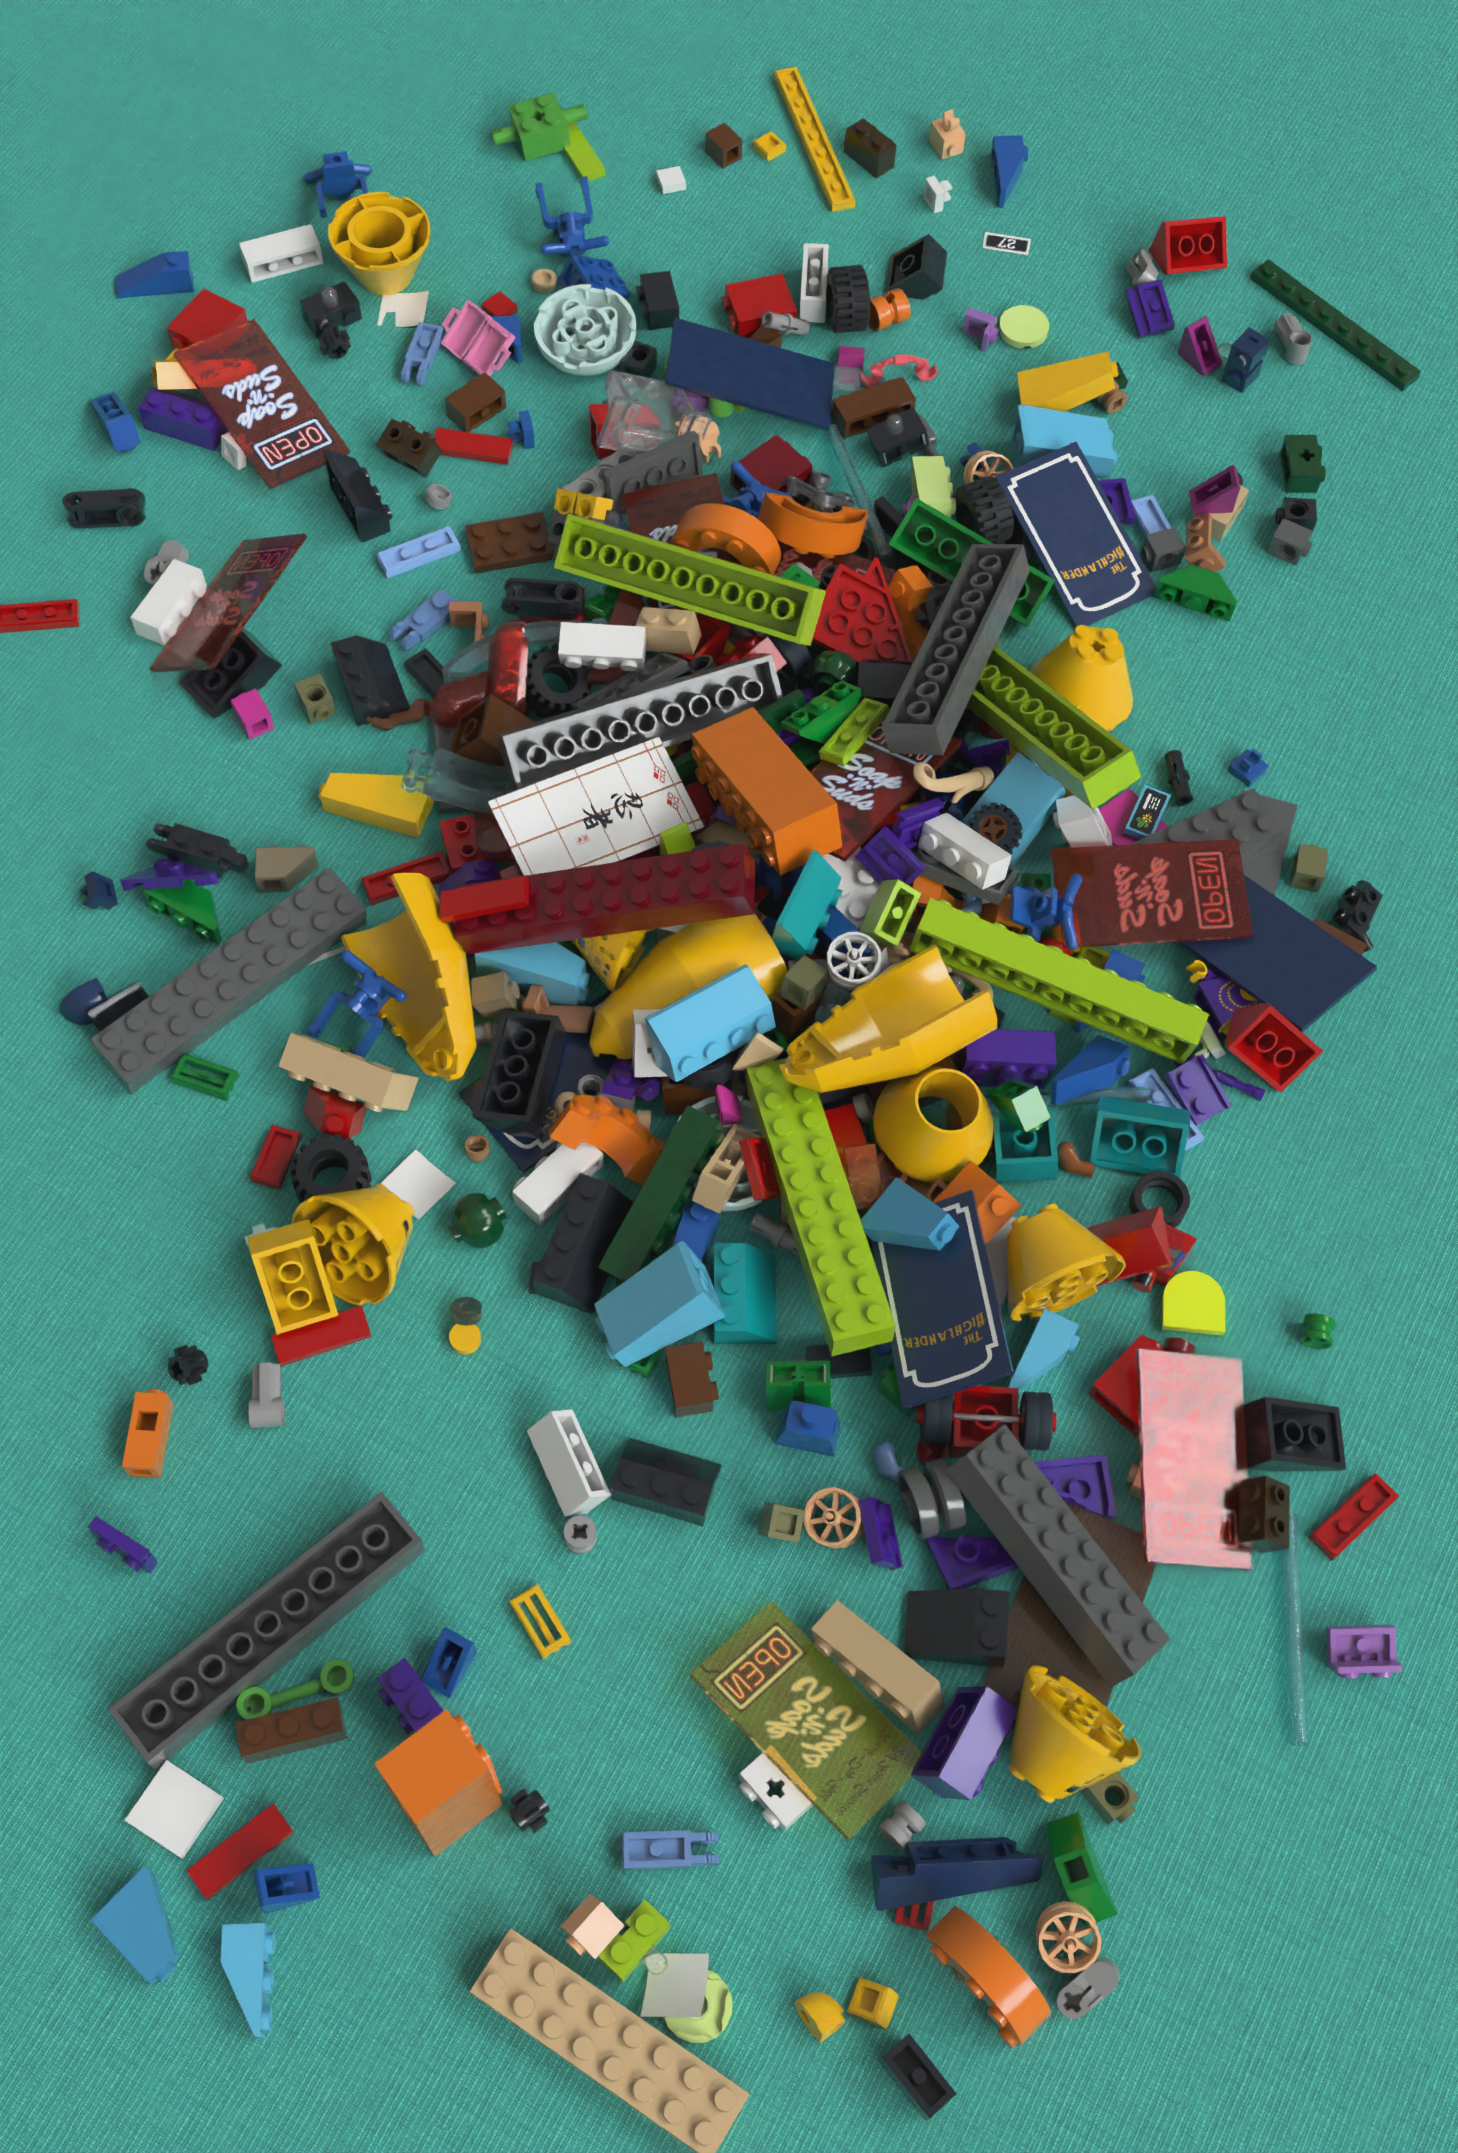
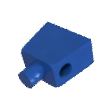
(808, 1428)

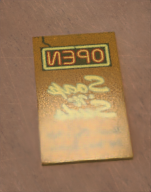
(808, 1719)

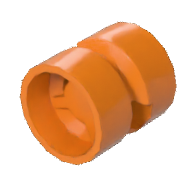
(889, 309)

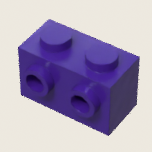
(409, 1695)

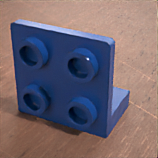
(592, 271)

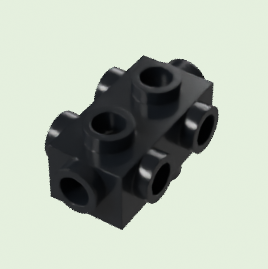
(1356, 911)

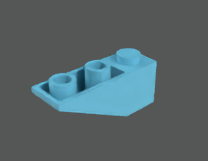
(246, 1964)

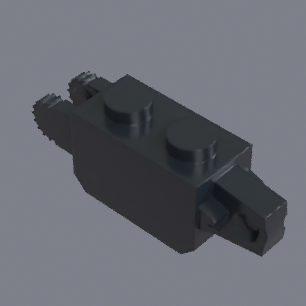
(197, 849)

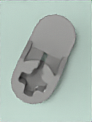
(1141, 268)
(157, 565)
(1073, 1998)

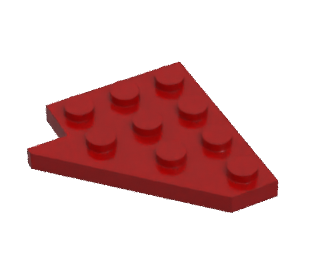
(861, 617)

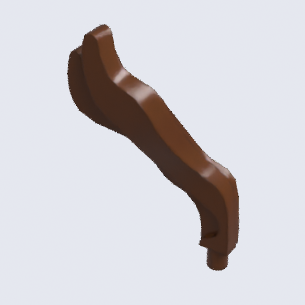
(412, 715)

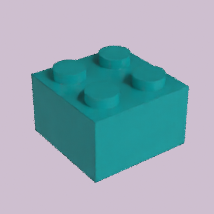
(1024, 1154)

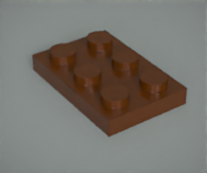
(509, 542)

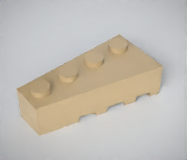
(347, 1073)
(879, 1666)

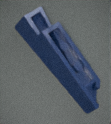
(950, 1870)

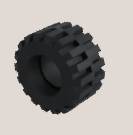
(848, 299)
(985, 509)
(540, 696)
(325, 1154)

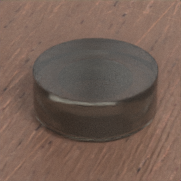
(466, 1311)

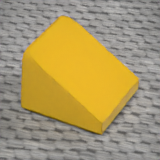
(873, 2002)

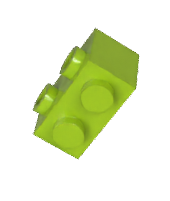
(890, 912)

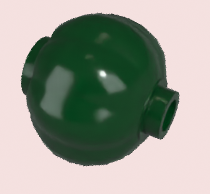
(831, 668)
(477, 1220)

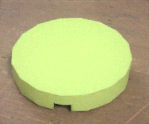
(1023, 326)
(714, 2015)

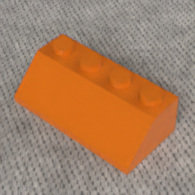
(992, 1201)

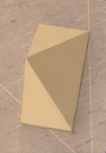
(757, 1051)

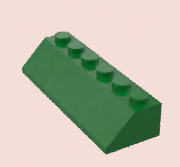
(942, 547)

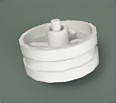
(853, 959)

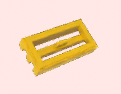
(554, 1646)

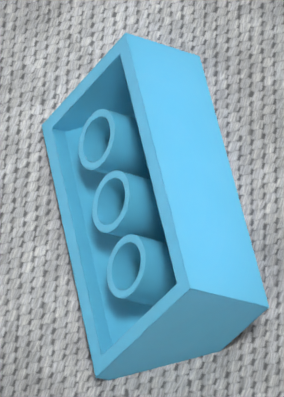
(709, 1023)

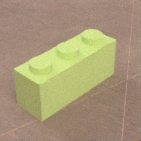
(932, 484)

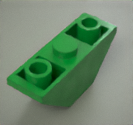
(1198, 591)
(824, 713)
(187, 907)
(1080, 1867)

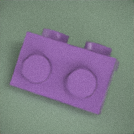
(1362, 1650)

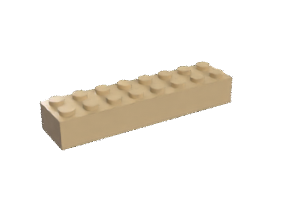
(609, 2044)

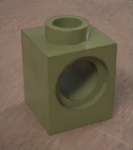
(311, 690)
(1309, 867)
(804, 982)
(781, 1522)
(1115, 1782)

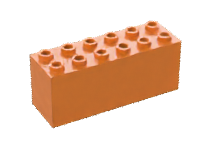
(766, 790)
(442, 1781)

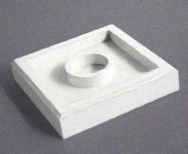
(174, 1809)

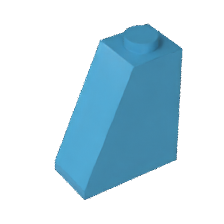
(908, 1219)
(140, 1927)

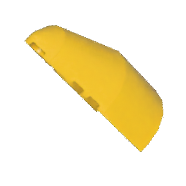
(681, 966)
(431, 967)
(890, 1028)

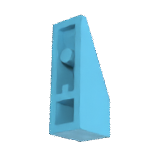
(1046, 1349)

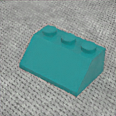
(807, 908)
(1139, 1136)
(746, 1293)

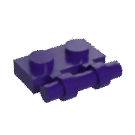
(623, 1084)

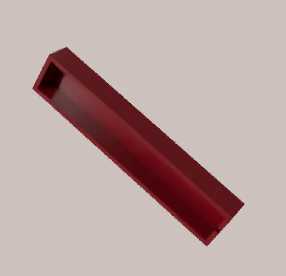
(620, 899)

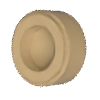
(544, 281)

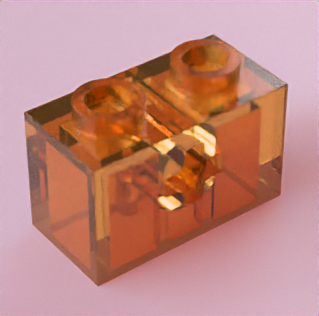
(862, 1172)

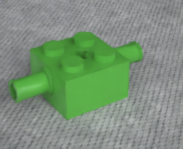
(539, 126)

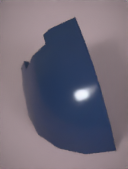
(81, 999)

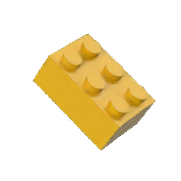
(292, 1276)

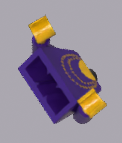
(1218, 997)

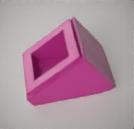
(851, 357)
(727, 1106)

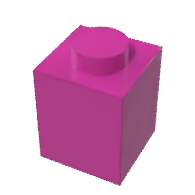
(252, 714)

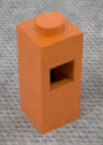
(148, 1434)

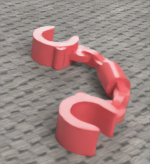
(903, 359)

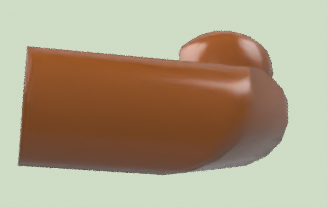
(1070, 1161)

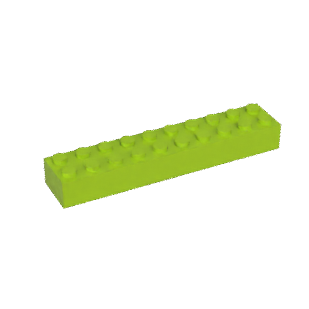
(690, 579)
(1052, 731)
(1060, 981)
(820, 1212)

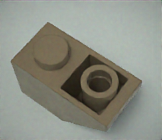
(283, 867)
(496, 993)

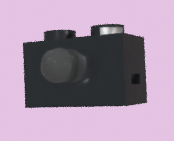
(331, 308)
(898, 436)

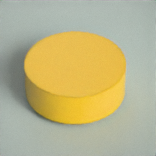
(465, 1338)

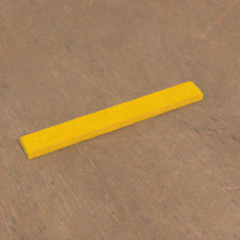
(814, 139)

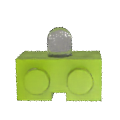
(637, 1944)

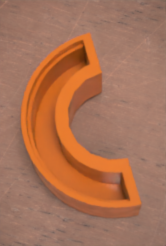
(813, 530)
(731, 531)
(908, 590)
(935, 890)
(611, 1130)
(990, 1975)

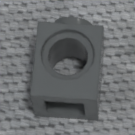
(1290, 542)
(1162, 549)

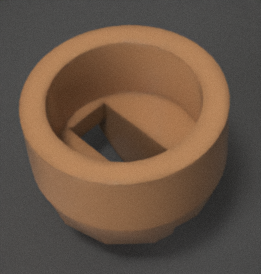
(477, 1148)

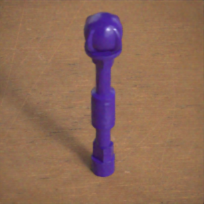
(1231, 1081)

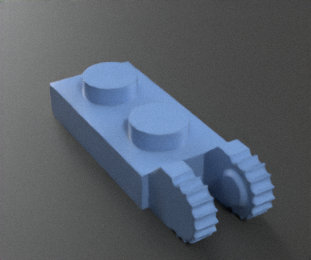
(422, 351)
(423, 620)
(665, 1850)

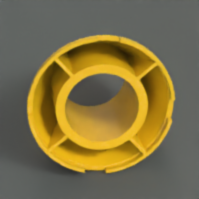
(380, 240)
(916, 1144)

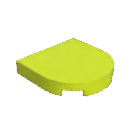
(1193, 1304)

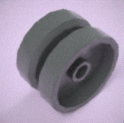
(931, 1499)

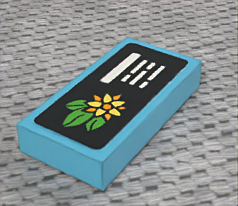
(1147, 813)

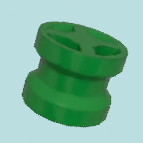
(1317, 1331)

